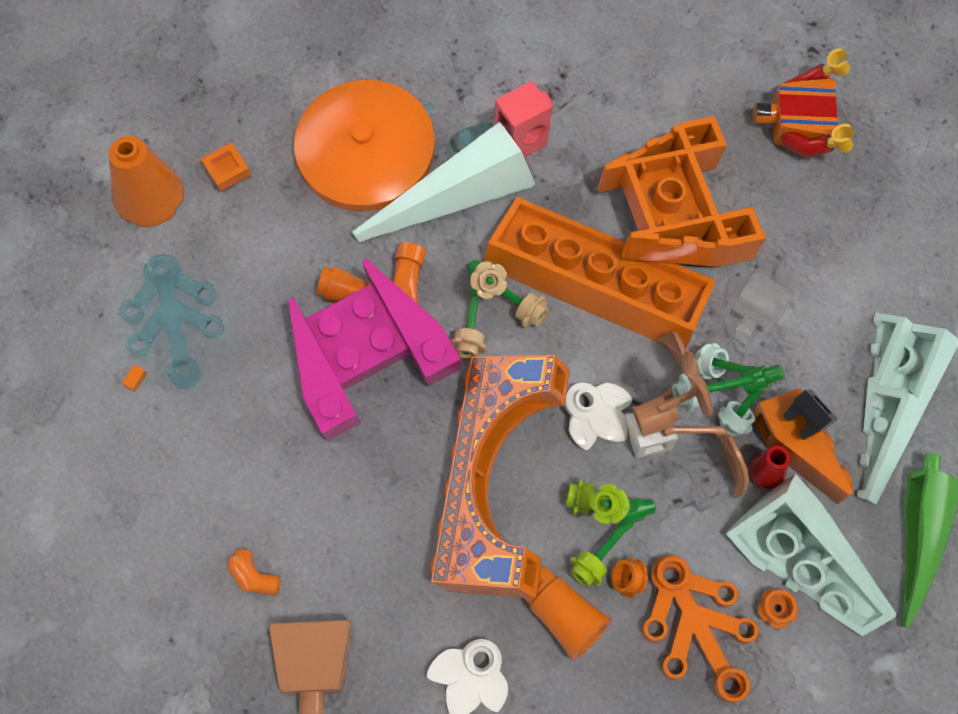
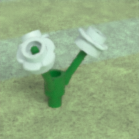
(713, 362)

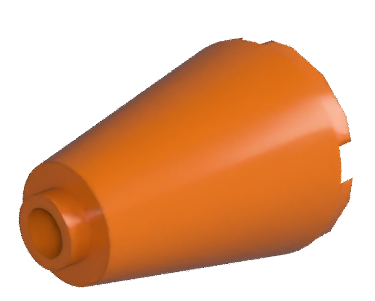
(142, 183)

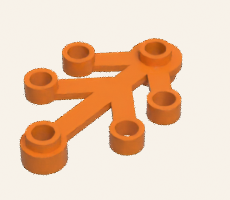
(696, 621)

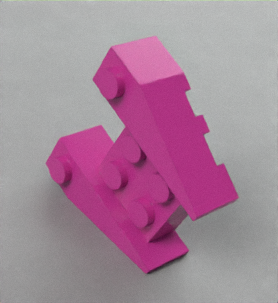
(361, 339)

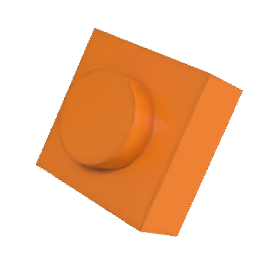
(225, 167)

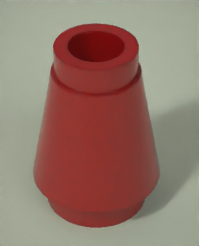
(770, 467)

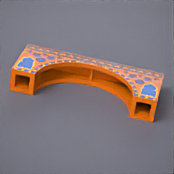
(496, 400)

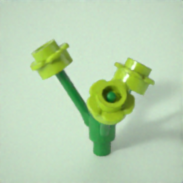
(608, 506)

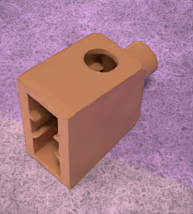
(311, 660)

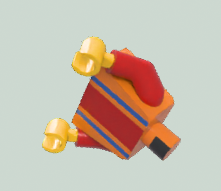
(806, 111)

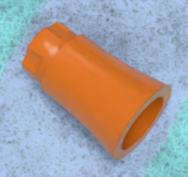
(567, 614)

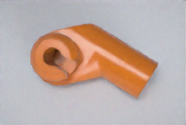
(248, 578)

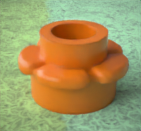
(629, 577)
(788, 608)

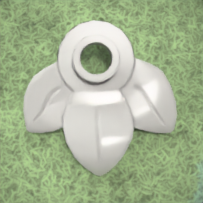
(601, 417)
(468, 683)

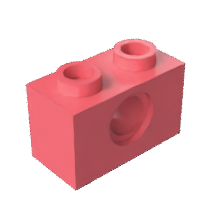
(525, 116)

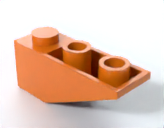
(811, 457)

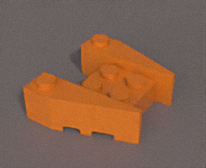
(674, 203)

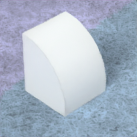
(650, 444)

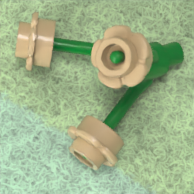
(486, 282)

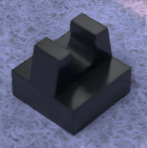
(814, 410)

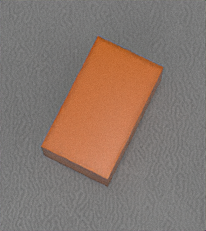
(134, 378)

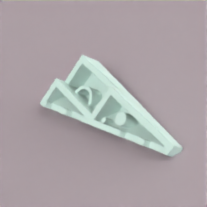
(477, 174)
(905, 376)

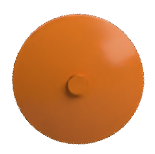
(364, 144)

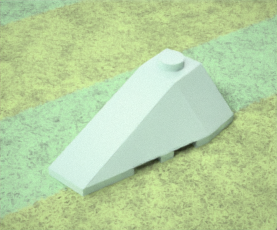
(804, 547)

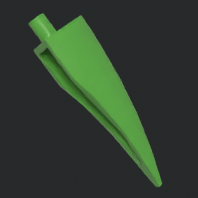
(928, 521)

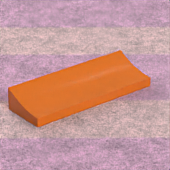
(589, 273)

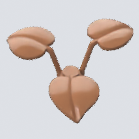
(662, 411)

